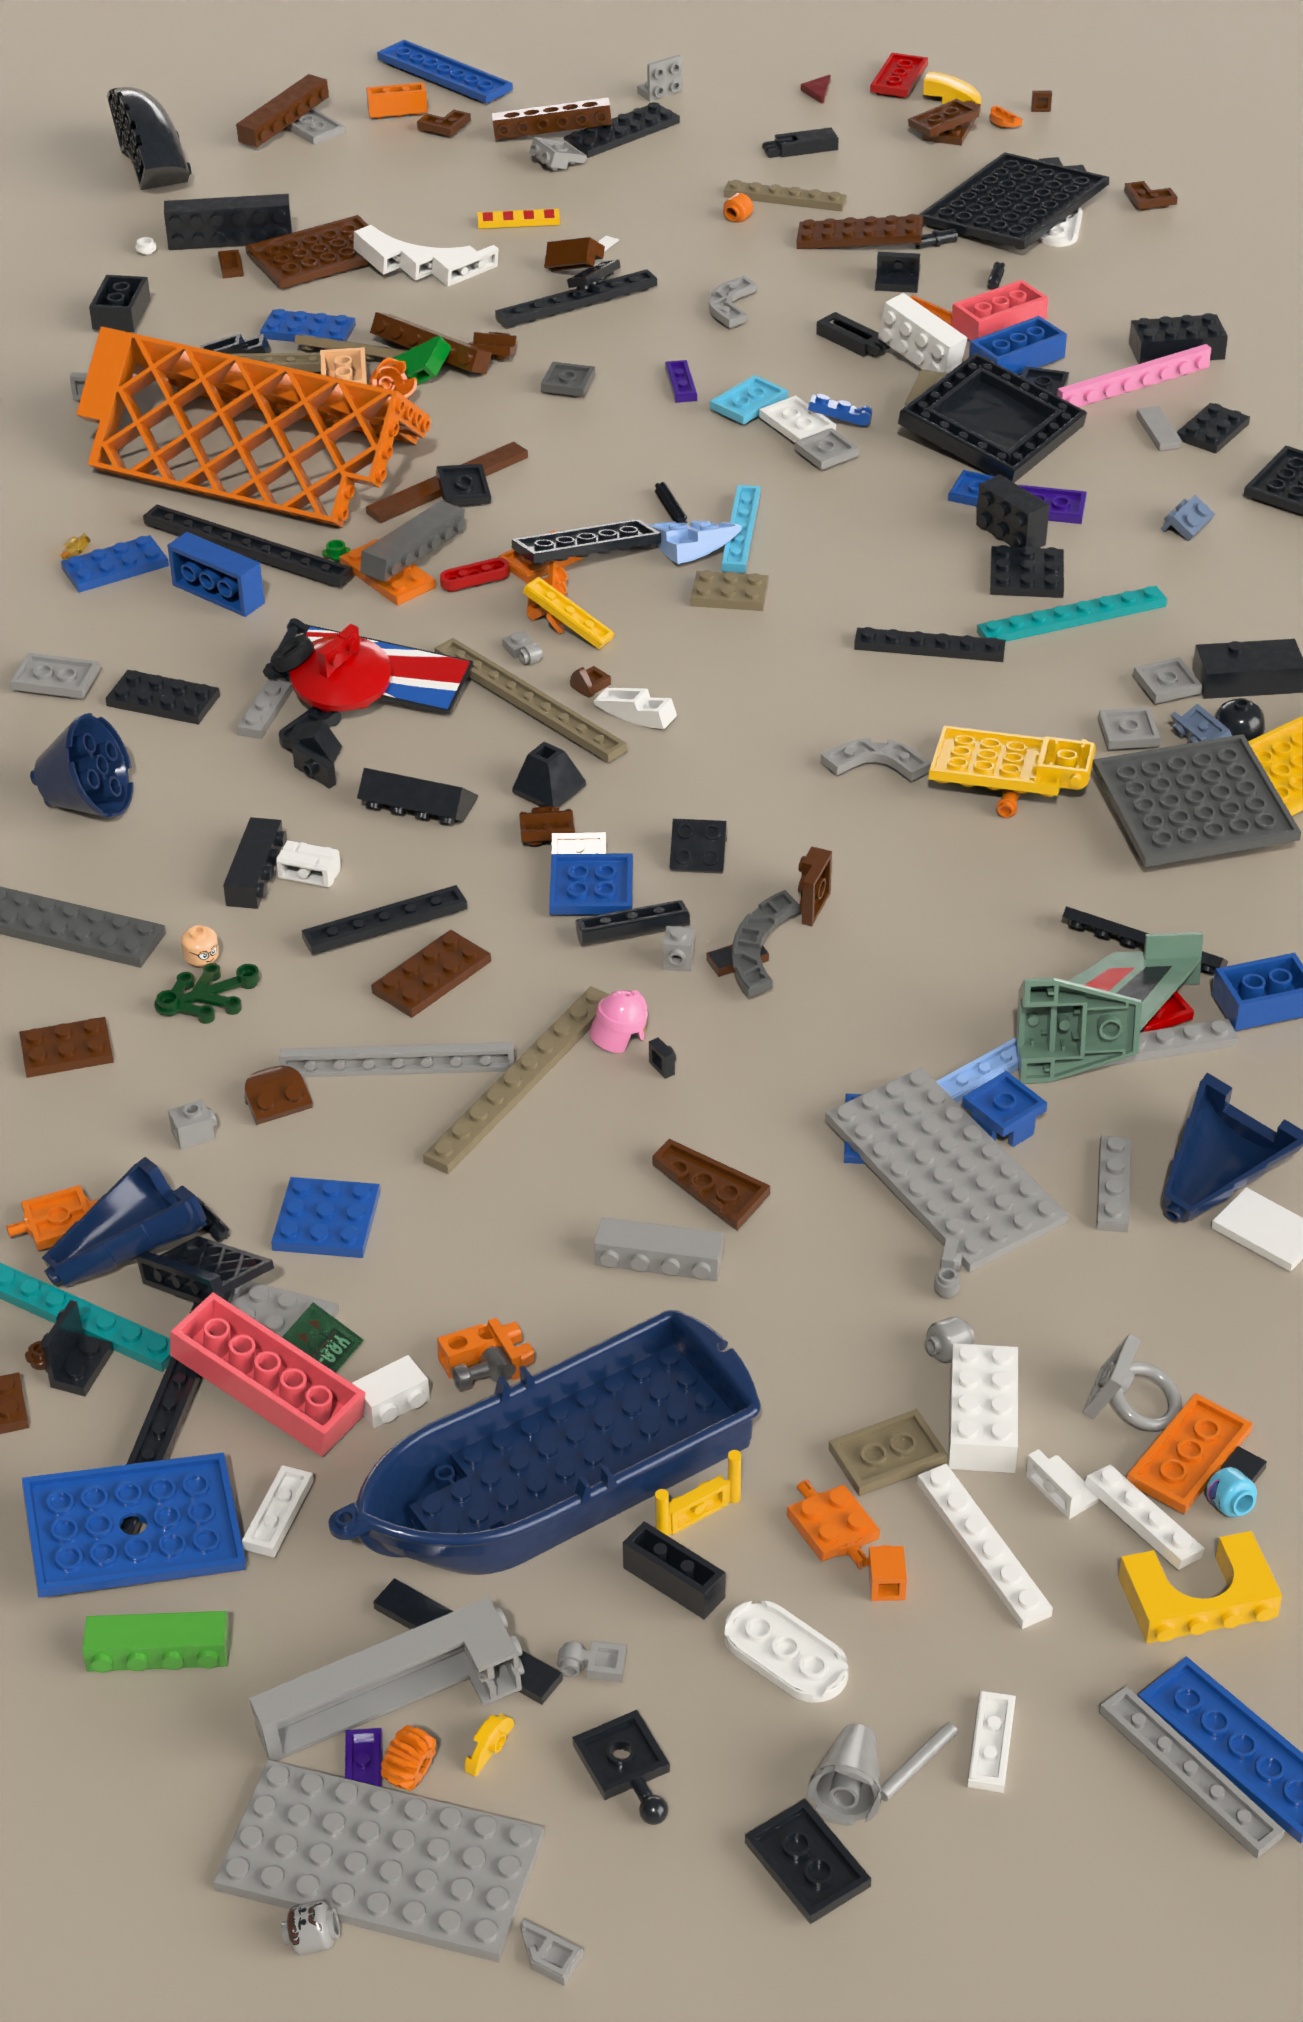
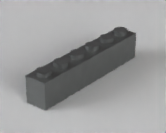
(412, 540)

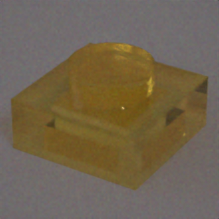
(75, 546)

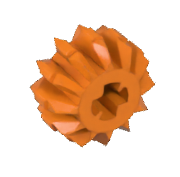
(408, 1757)

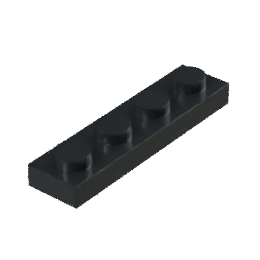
(593, 275)

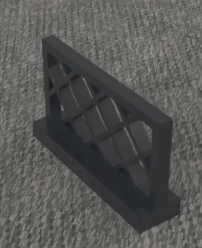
(200, 1268)

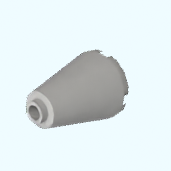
(848, 1778)

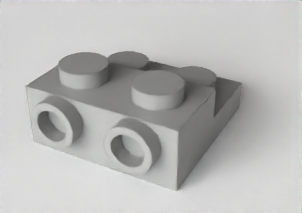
(555, 153)

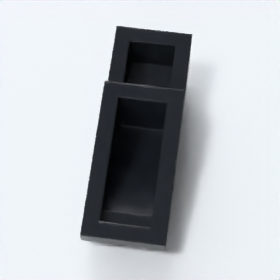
(236, 344)

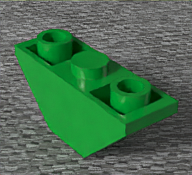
(425, 359)

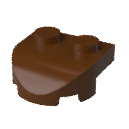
(497, 343)
(544, 821)
(276, 1093)

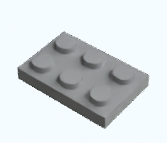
(55, 675)

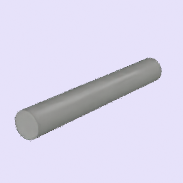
(918, 1760)

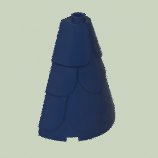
(1222, 1152)
(126, 1221)

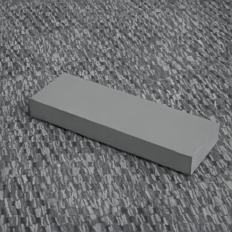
(1159, 428)

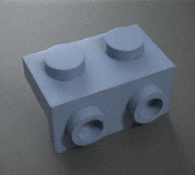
(1189, 517)
(1198, 725)

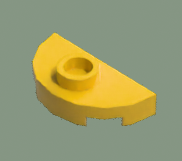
(490, 1740)

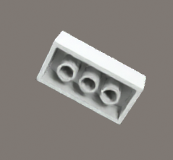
(921, 335)
(983, 1408)

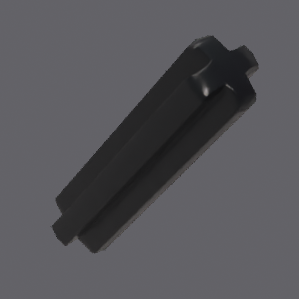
(670, 503)

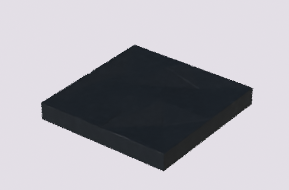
(992, 418)

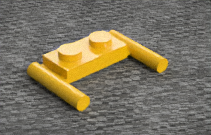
(699, 1502)

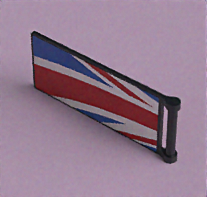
(418, 675)

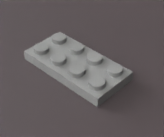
(276, 1307)

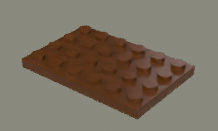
(309, 252)

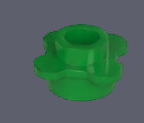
(335, 549)

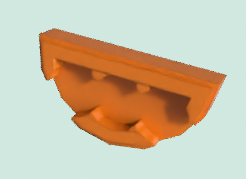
(1004, 118)

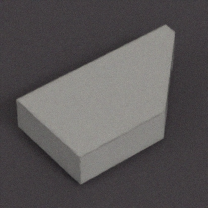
(550, 1953)

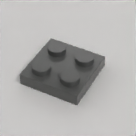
(568, 379)

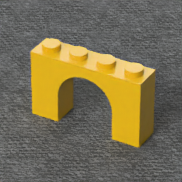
(1169, 1614)

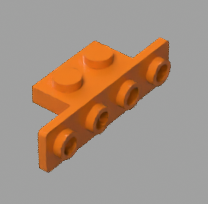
(557, 579)

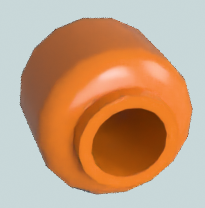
(738, 207)

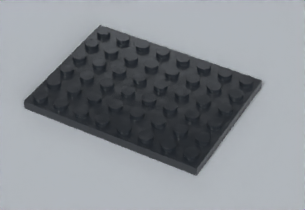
(1014, 200)

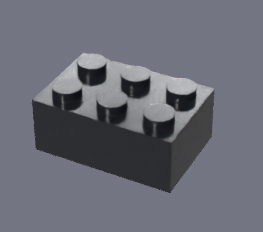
(120, 302)
(1012, 513)

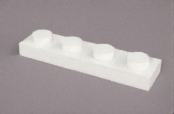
(1144, 1517)

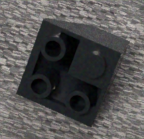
(548, 777)

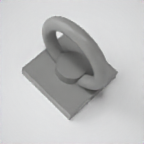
(1115, 1380)

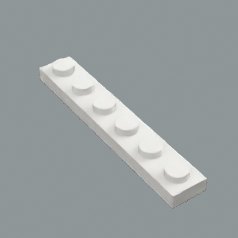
(984, 1546)

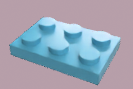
(746, 399)

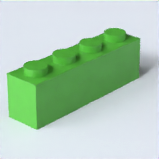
(156, 1641)

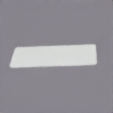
(608, 241)

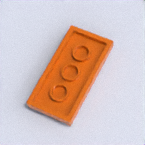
(399, 588)
(1189, 1453)

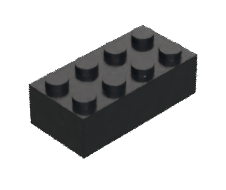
(1169, 335)

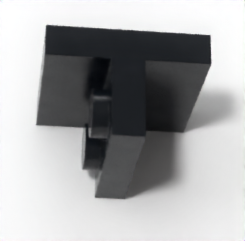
(897, 272)

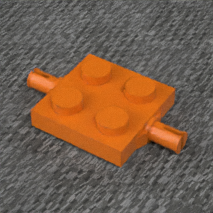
(51, 1215)
(833, 1523)

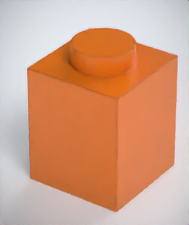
(887, 1573)

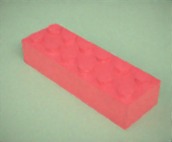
(267, 1374)

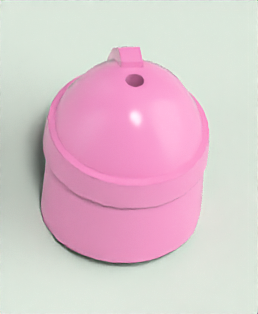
(617, 1018)

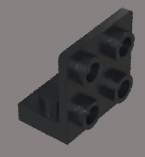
(698, 845)
(72, 1357)

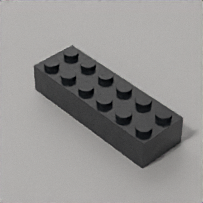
(226, 221)

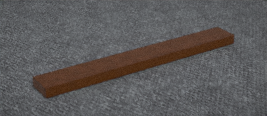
(430, 490)

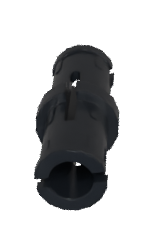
(937, 238)

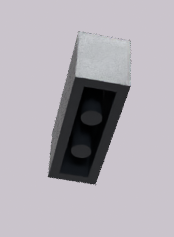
(674, 1570)

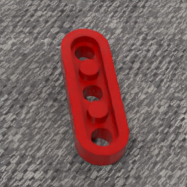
(474, 574)

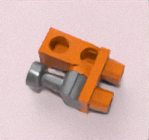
(487, 1344)

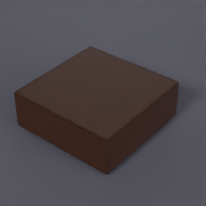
(1041, 101)

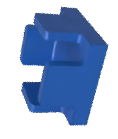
(1005, 1108)

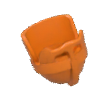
(393, 377)

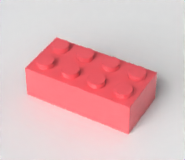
(998, 309)

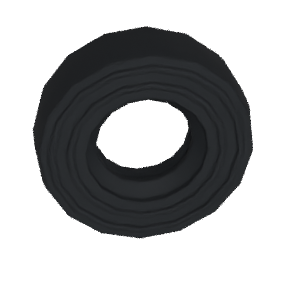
(292, 653)

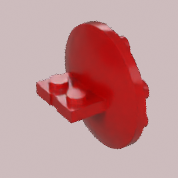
(342, 672)

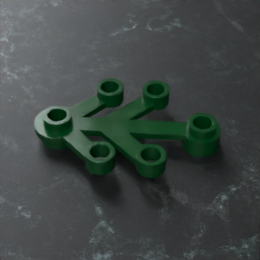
(174, 1001)

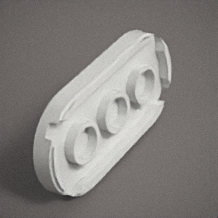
(1065, 231)
(786, 1651)

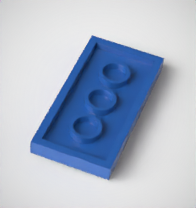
(284, 325)
(114, 563)

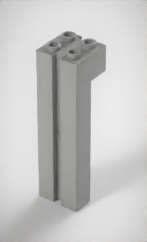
(390, 1676)

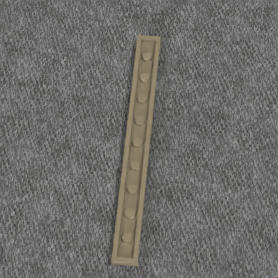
(537, 703)
(514, 1083)

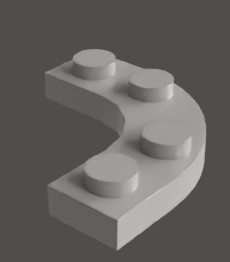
(722, 297)
(863, 751)

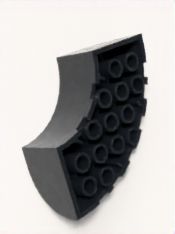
(148, 138)

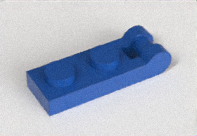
(840, 410)

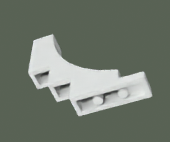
(446, 264)

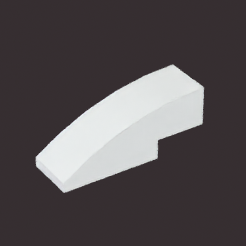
(637, 707)

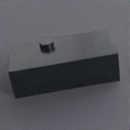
(1249, 668)

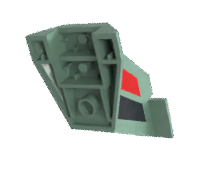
(1100, 1011)

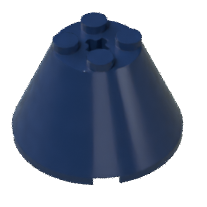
(85, 769)

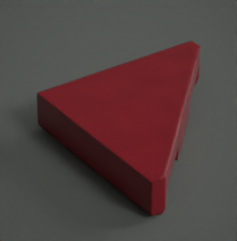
(817, 88)

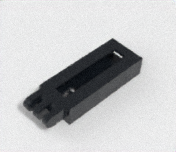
(802, 143)
(850, 335)

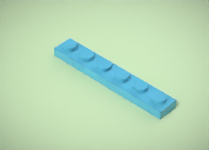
(743, 514)

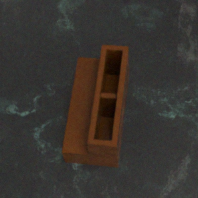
(573, 254)

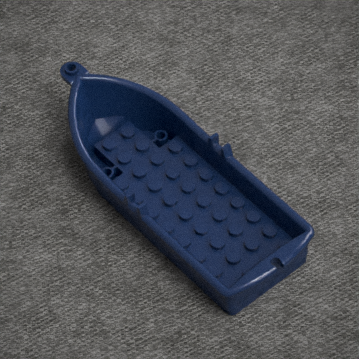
(557, 1450)

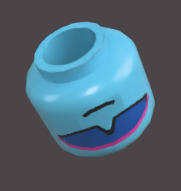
(1231, 1492)

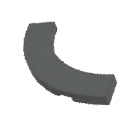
(751, 936)

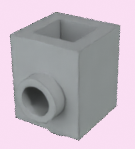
(678, 948)
(192, 1124)

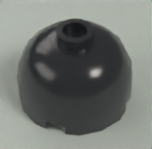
(1242, 718)

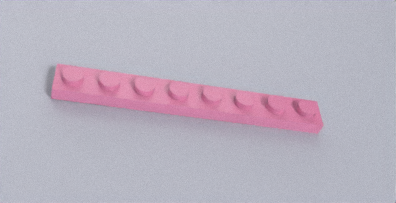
(1136, 376)

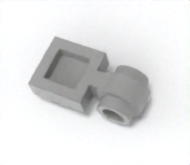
(522, 646)
(947, 1279)
(602, 1662)

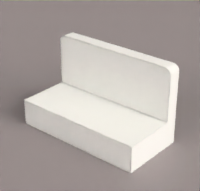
(1059, 1484)

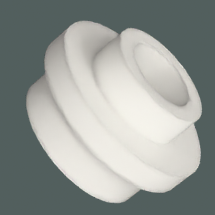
(145, 246)

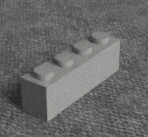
(659, 1249)

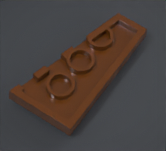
(714, 1184)

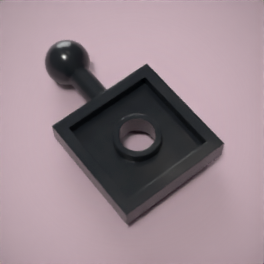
(616, 1775)

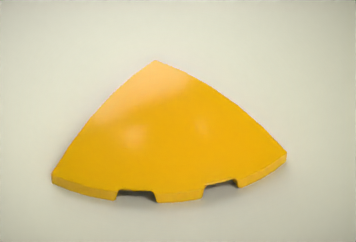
(949, 88)

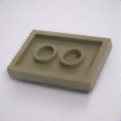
(729, 590)
(888, 1452)

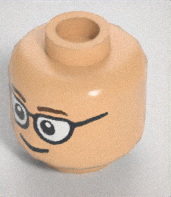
(199, 946)

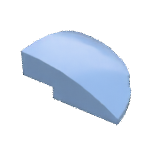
(687, 543)

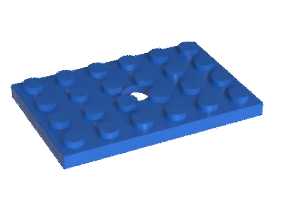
(79, 1516)

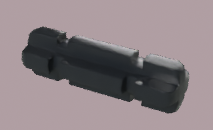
(996, 275)
(215, 1227)

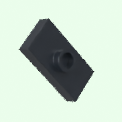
(314, 765)

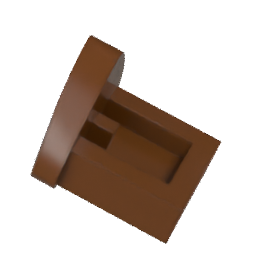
(589, 681)

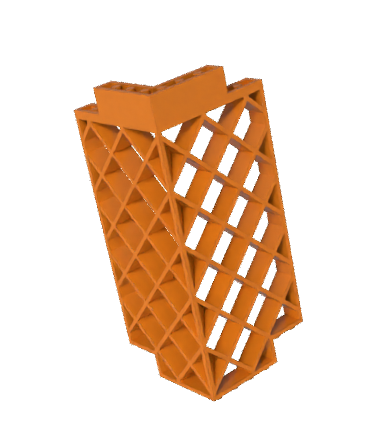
(242, 386)

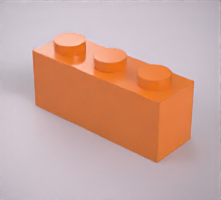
(396, 100)

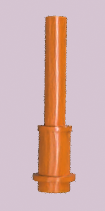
(1007, 805)

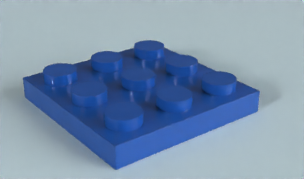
(590, 883)
(326, 1217)

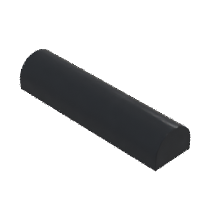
(631, 922)

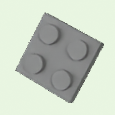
(826, 448)
(1167, 680)
(1129, 728)

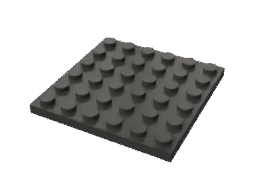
(1195, 800)

